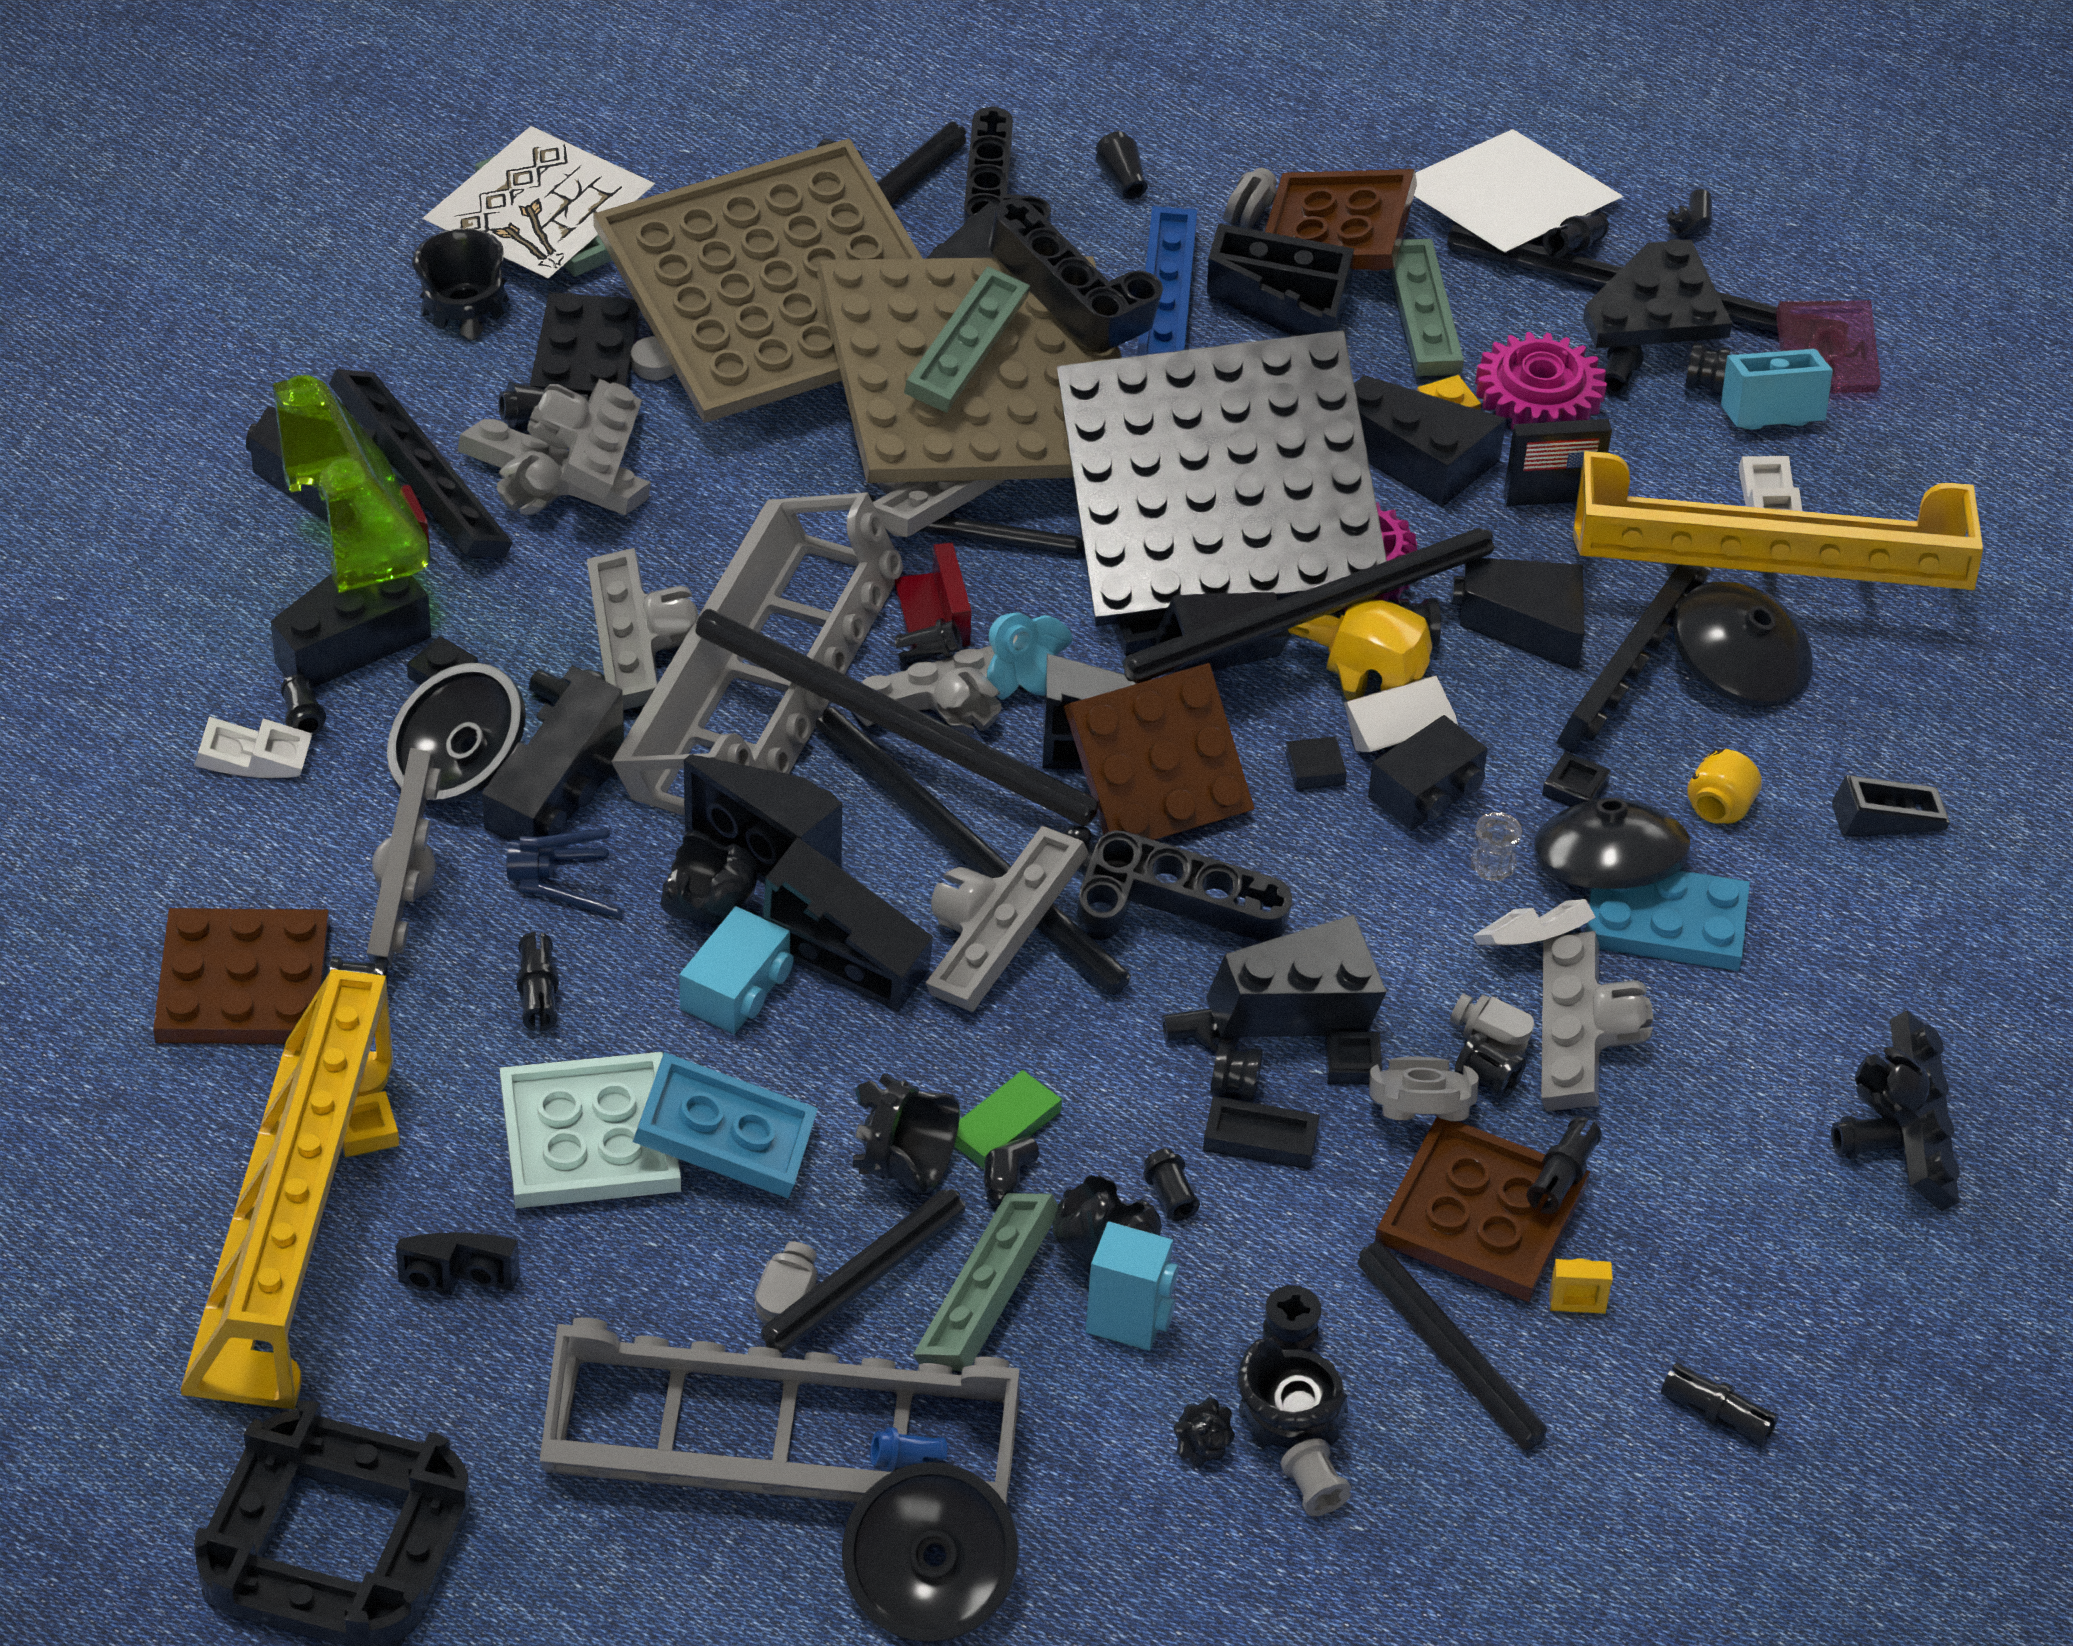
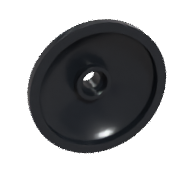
(1742, 643)
(468, 722)
(1612, 844)
(889, 1546)

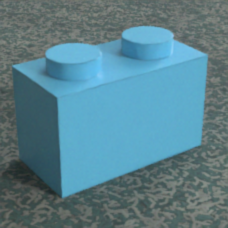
(1776, 388)
(735, 970)
(1131, 1286)

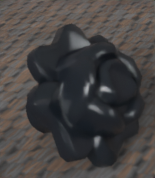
(1204, 1432)

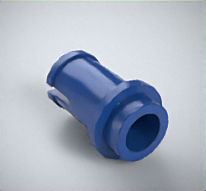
(898, 1450)

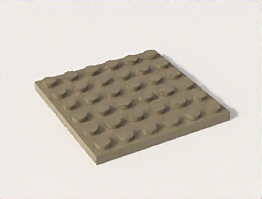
(735, 266)
(1006, 416)

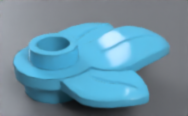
(1027, 658)

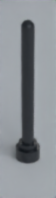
(1004, 534)

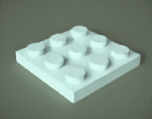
(576, 1128)

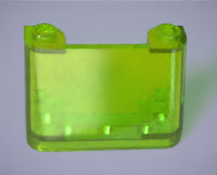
(367, 511)

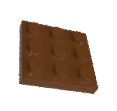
(1347, 210)
(1160, 755)
(239, 974)
(1470, 1209)

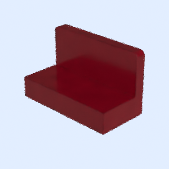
(936, 595)

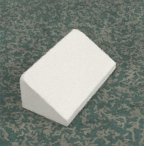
(1396, 713)

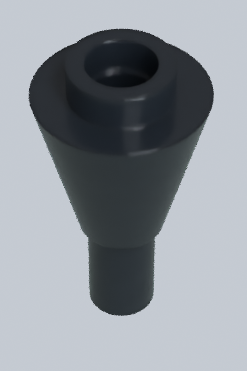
(519, 402)

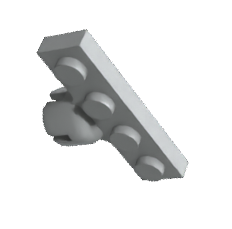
(591, 430)
(535, 468)
(918, 504)
(635, 623)
(951, 686)
(404, 861)
(998, 914)
(1583, 1020)

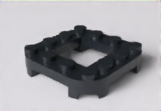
(313, 1603)

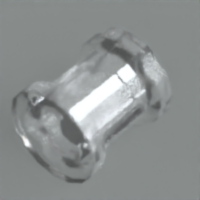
(1497, 837)

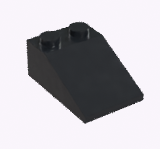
(760, 810)

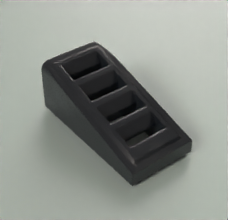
(1871, 809)

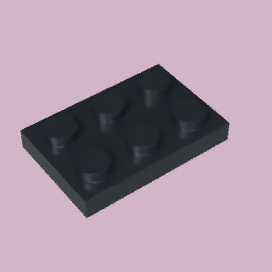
(585, 341)

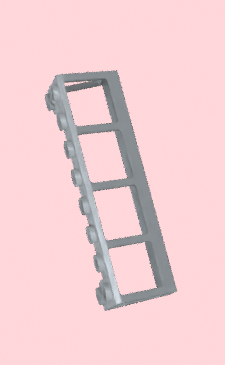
(749, 594)
(591, 1342)

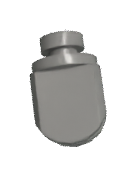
(1251, 197)
(1502, 1023)
(785, 1280)

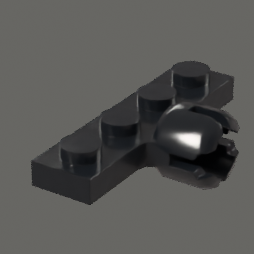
(1915, 1096)

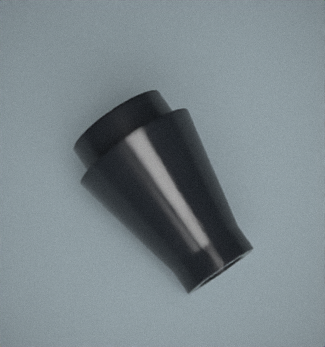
(1121, 162)

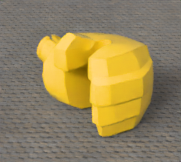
(1372, 637)

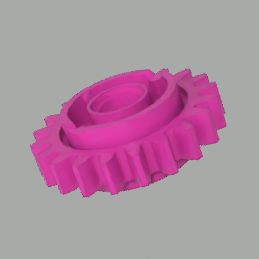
(1540, 381)

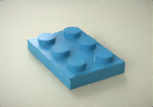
(1676, 919)
(725, 1125)

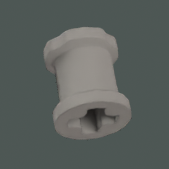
(1316, 1477)

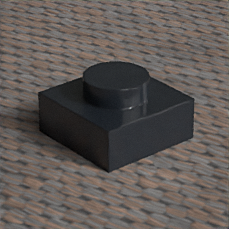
(436, 658)

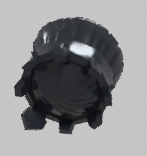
(461, 278)
(906, 1133)
(1289, 1395)

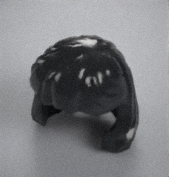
(708, 880)
(1086, 1211)

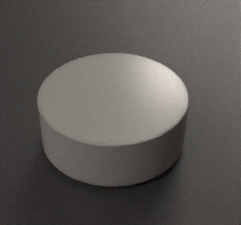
(650, 360)

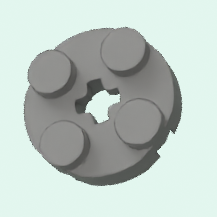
(1423, 1087)

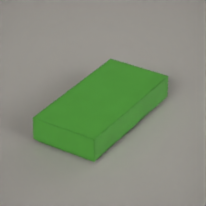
(1005, 1116)

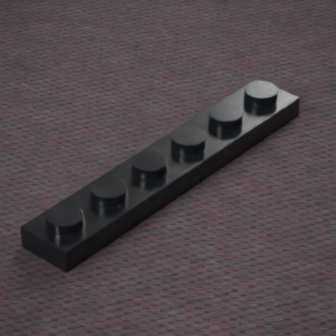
(421, 464)
(1630, 657)

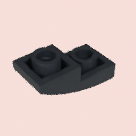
(442, 1258)

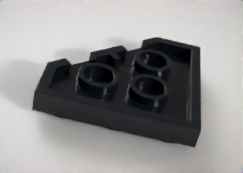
(1657, 300)

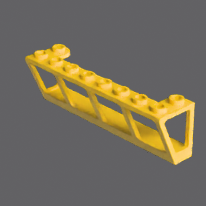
(1778, 540)
(287, 1193)

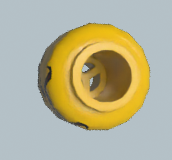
(1724, 786)

